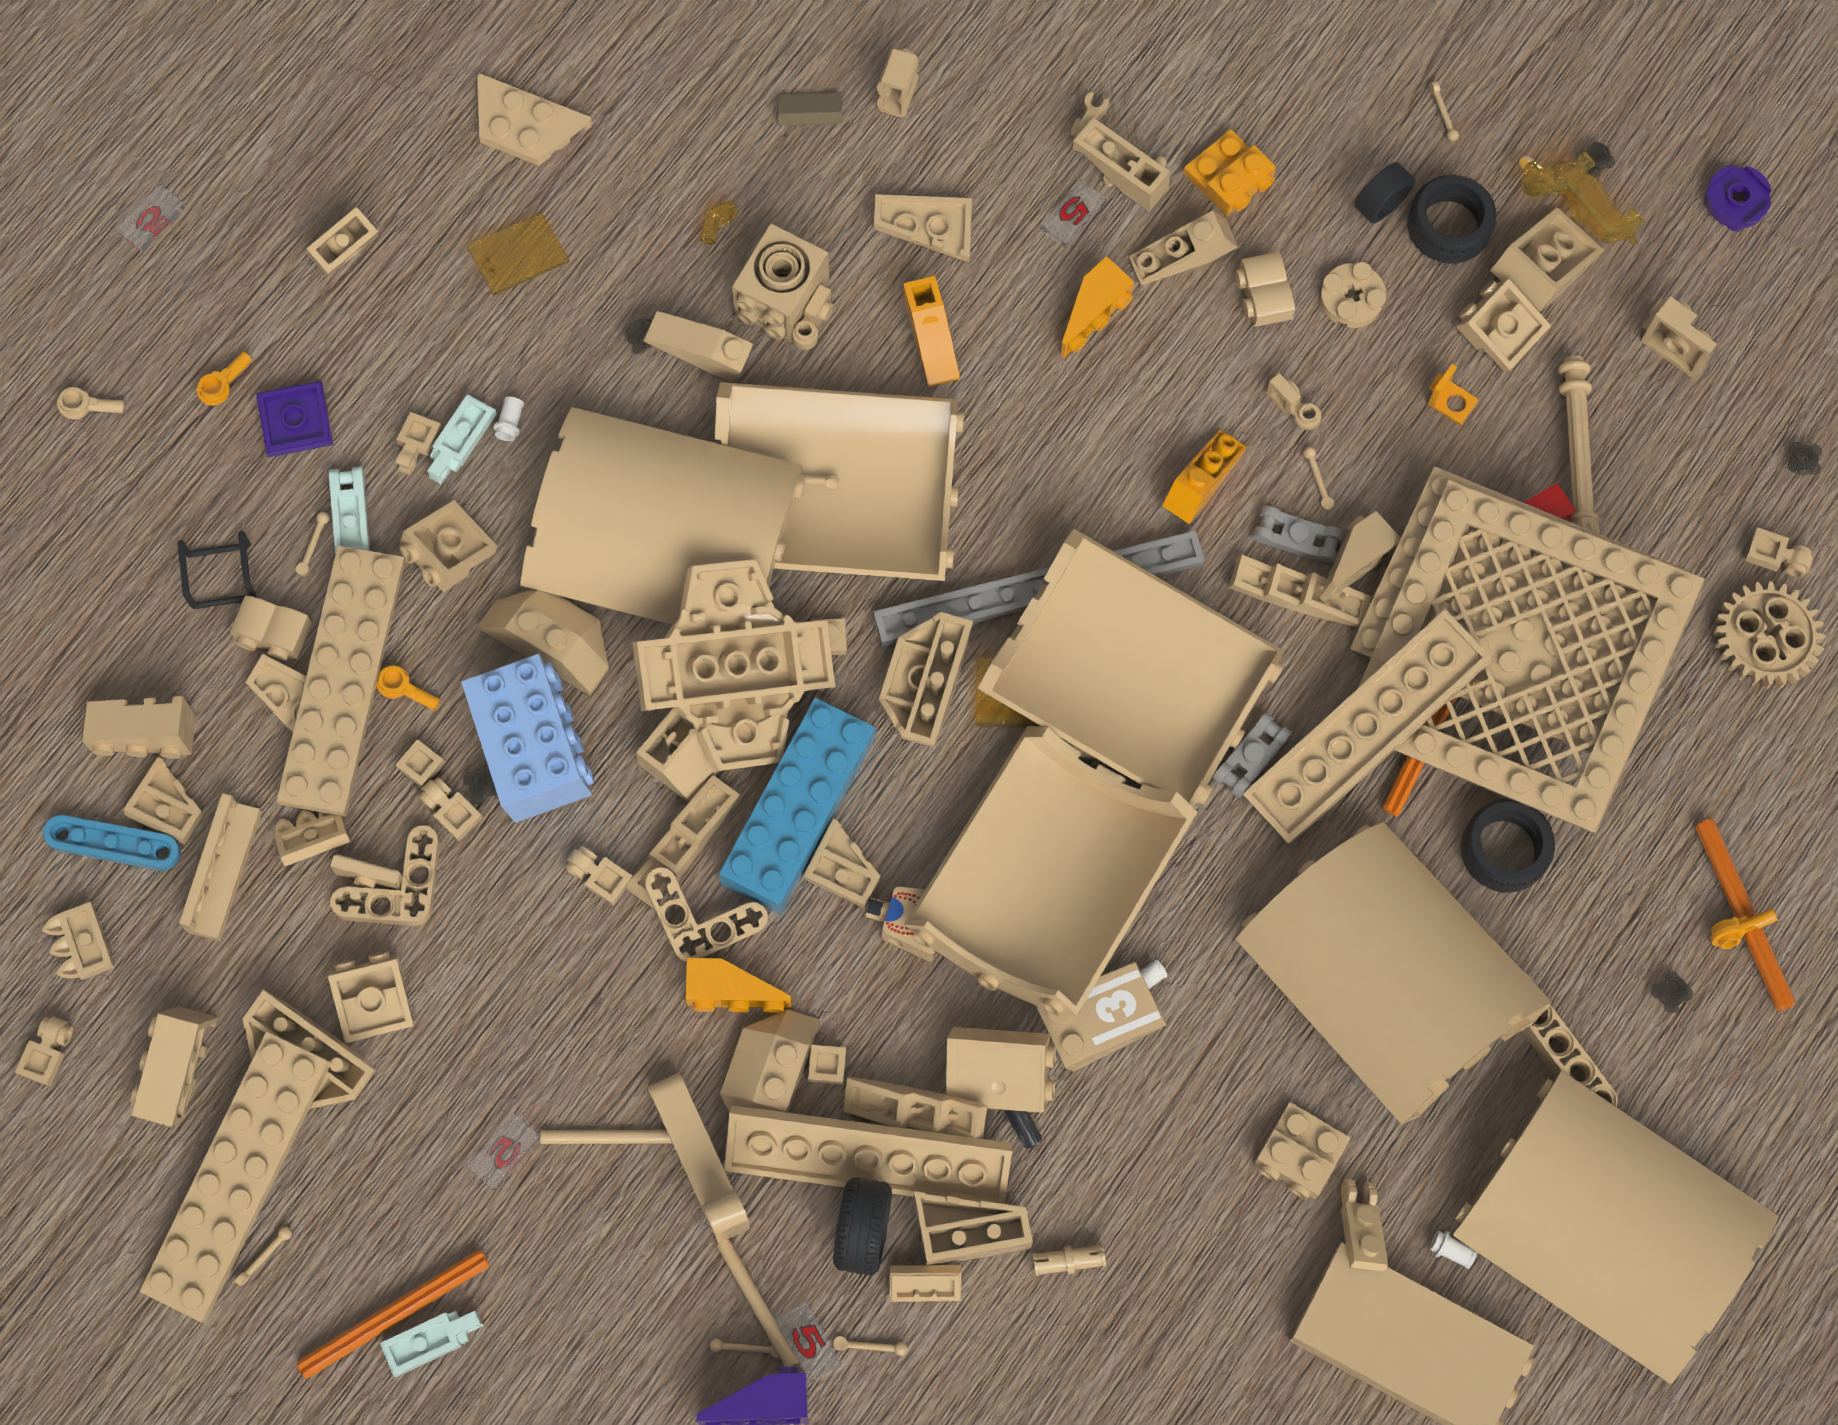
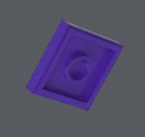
(294, 419)

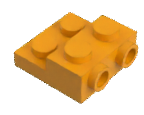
(1231, 172)

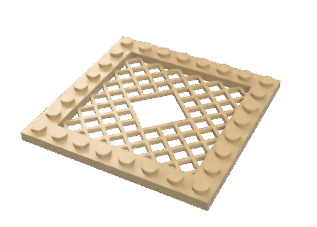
(1676, 596)

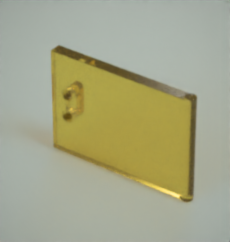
(518, 254)

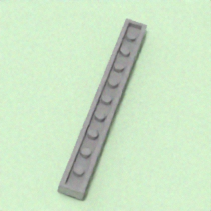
(1015, 592)

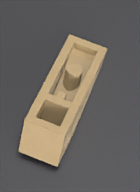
(1123, 164)
(699, 345)
(1363, 549)

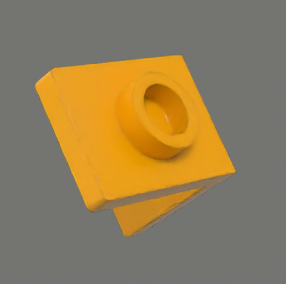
(1443, 389)

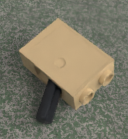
(1004, 1073)

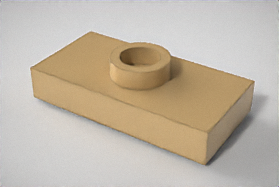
(366, 874)
(925, 1283)

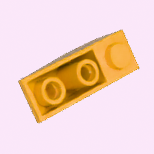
(1100, 295)
(930, 330)
(1203, 476)
(722, 984)

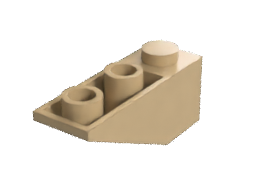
(1185, 248)

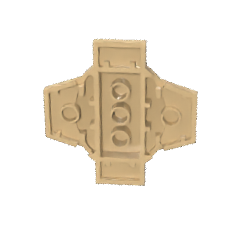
(733, 665)

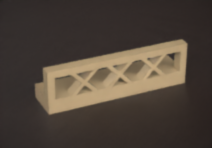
(220, 868)

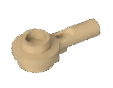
(76, 403)

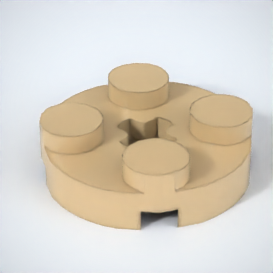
(1347, 311)

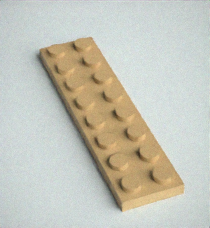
(341, 681)
(1367, 726)
(838, 1150)
(235, 1177)

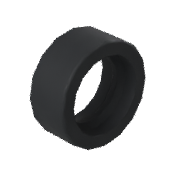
(1384, 192)

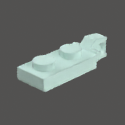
(459, 437)
(428, 1341)

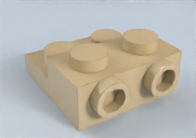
(1502, 323)
(1675, 338)
(446, 546)
(370, 997)
(1301, 1152)

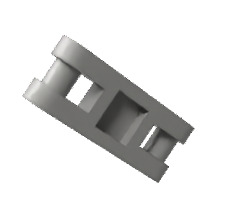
(1298, 535)
(1252, 755)

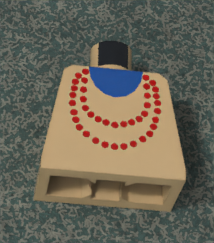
(895, 915)

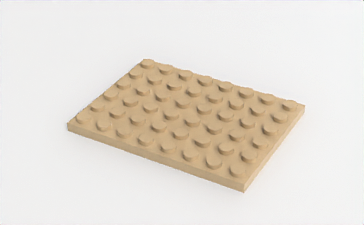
(1522, 651)

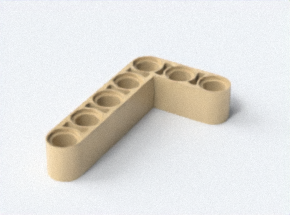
(1572, 1055)
(699, 1158)

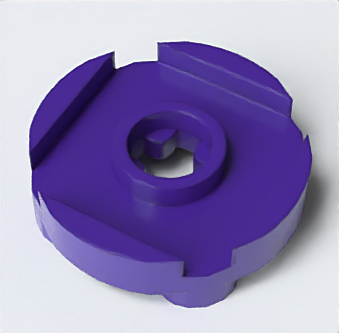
(1732, 213)

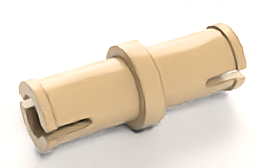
(1069, 1259)

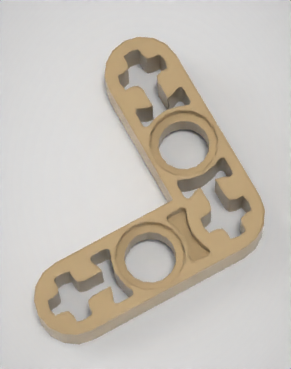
(399, 899)
(689, 927)

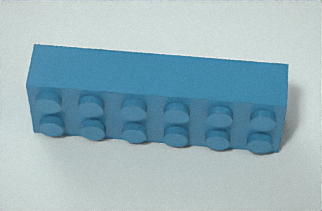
(797, 806)

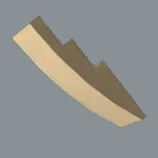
(1298, 591)
(686, 837)
(914, 1108)

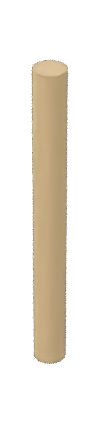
(647, 1136)
(757, 1304)

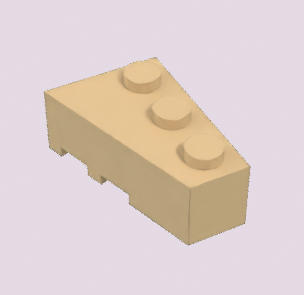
(139, 728)
(170, 1065)
(969, 1229)

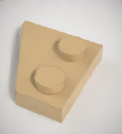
(163, 804)
(842, 867)

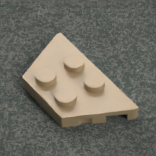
(524, 122)

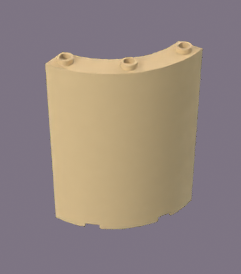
(890, 468)
(642, 504)
(1132, 670)
(1049, 874)
(1390, 969)
(1616, 1227)

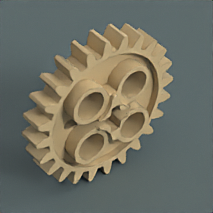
(1742, 645)

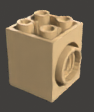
(779, 282)

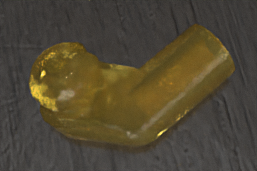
(715, 219)

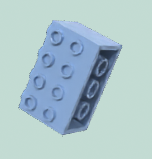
(528, 737)

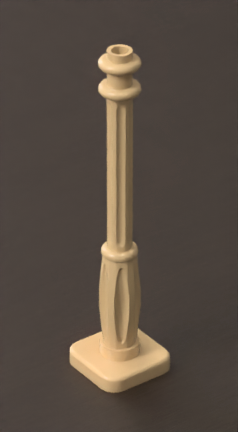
(1575, 390)

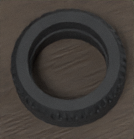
(1457, 190)
(1528, 819)
(862, 1226)

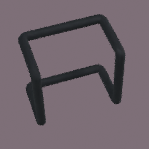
(184, 552)

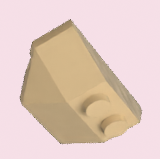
(556, 630)
(925, 677)
(770, 1062)
(348, 1069)

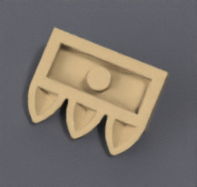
(309, 836)
(82, 941)

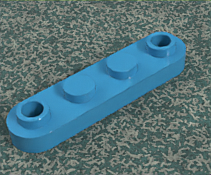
(111, 842)

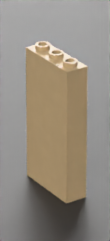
(1413, 1344)

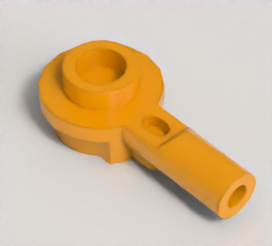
(214, 387)
(395, 682)
(1730, 931)

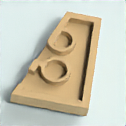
(927, 221)
(278, 688)

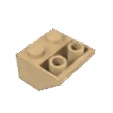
(676, 756)

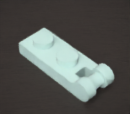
(349, 509)

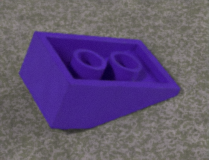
(769, 1401)

